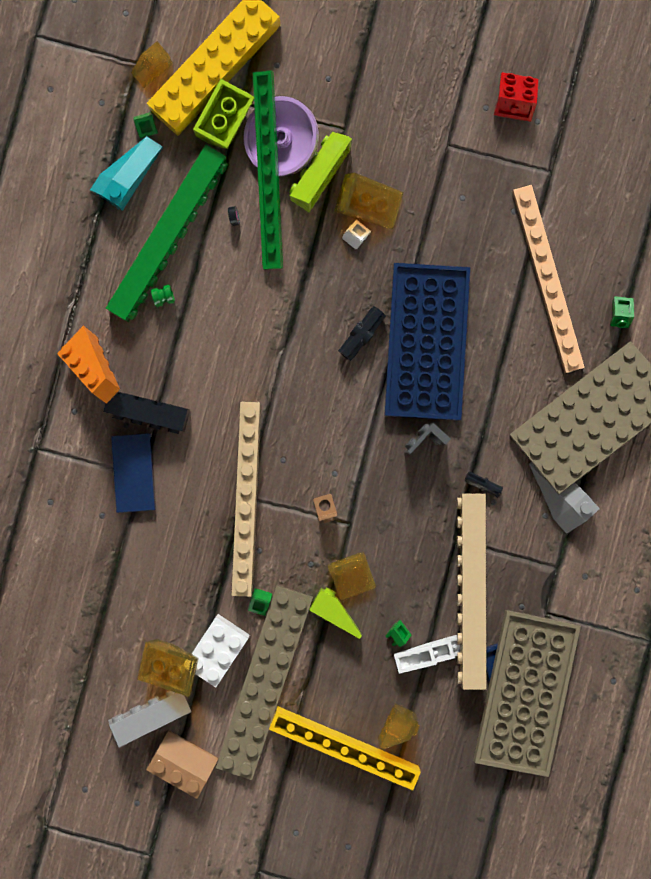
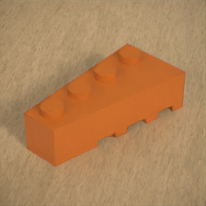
(88, 362)

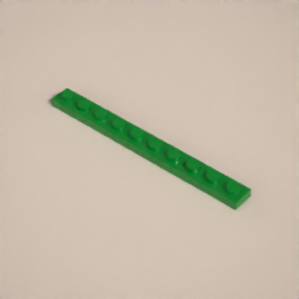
(268, 169)

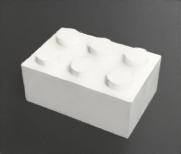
(218, 649)

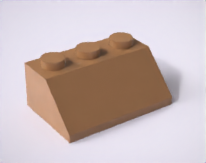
(182, 764)

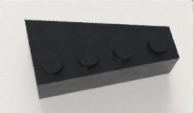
(148, 411)

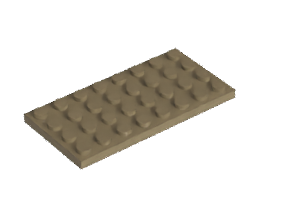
(589, 419)
(526, 693)

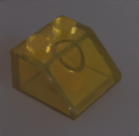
(398, 727)

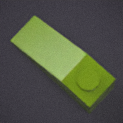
(331, 609)

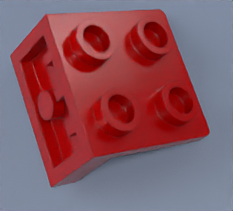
(516, 97)

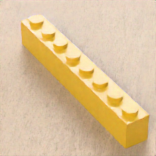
(345, 748)

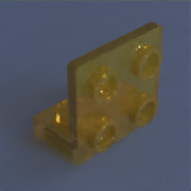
(351, 575)

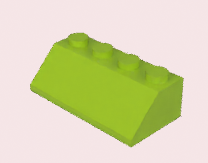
(321, 170)

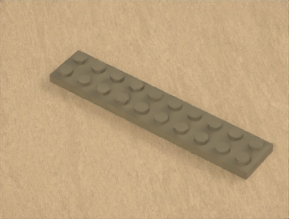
(264, 682)

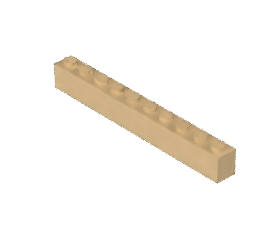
(246, 499)
(472, 591)

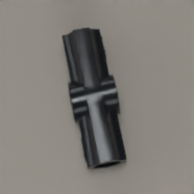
(362, 333)

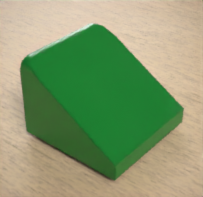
(145, 125)
(260, 602)

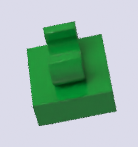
(399, 634)

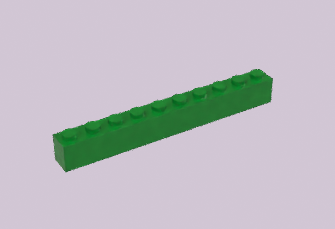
(167, 233)

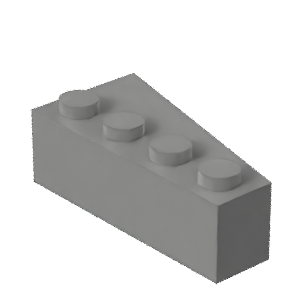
(148, 717)

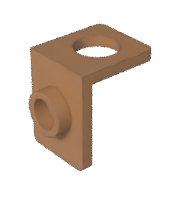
(326, 516)

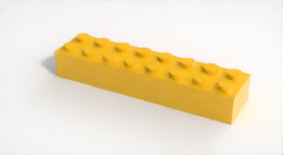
(215, 59)

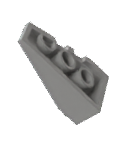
(568, 508)

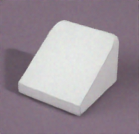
(356, 234)

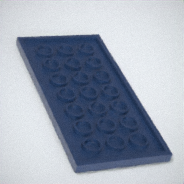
(427, 341)

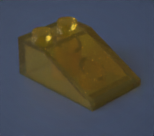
(368, 200)
(168, 667)

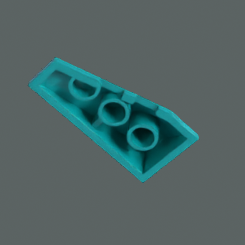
(125, 175)

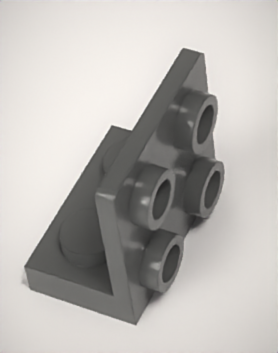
(436, 436)

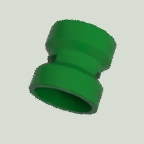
(163, 295)

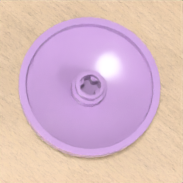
(295, 135)

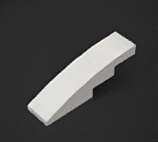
(427, 654)

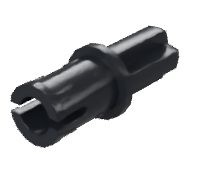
(483, 484)

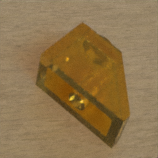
(151, 64)

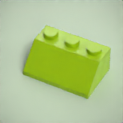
(223, 115)

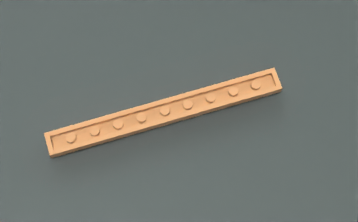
(548, 279)

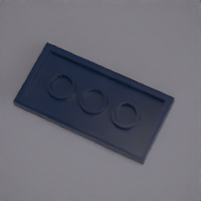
(133, 473)

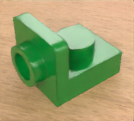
(622, 312)

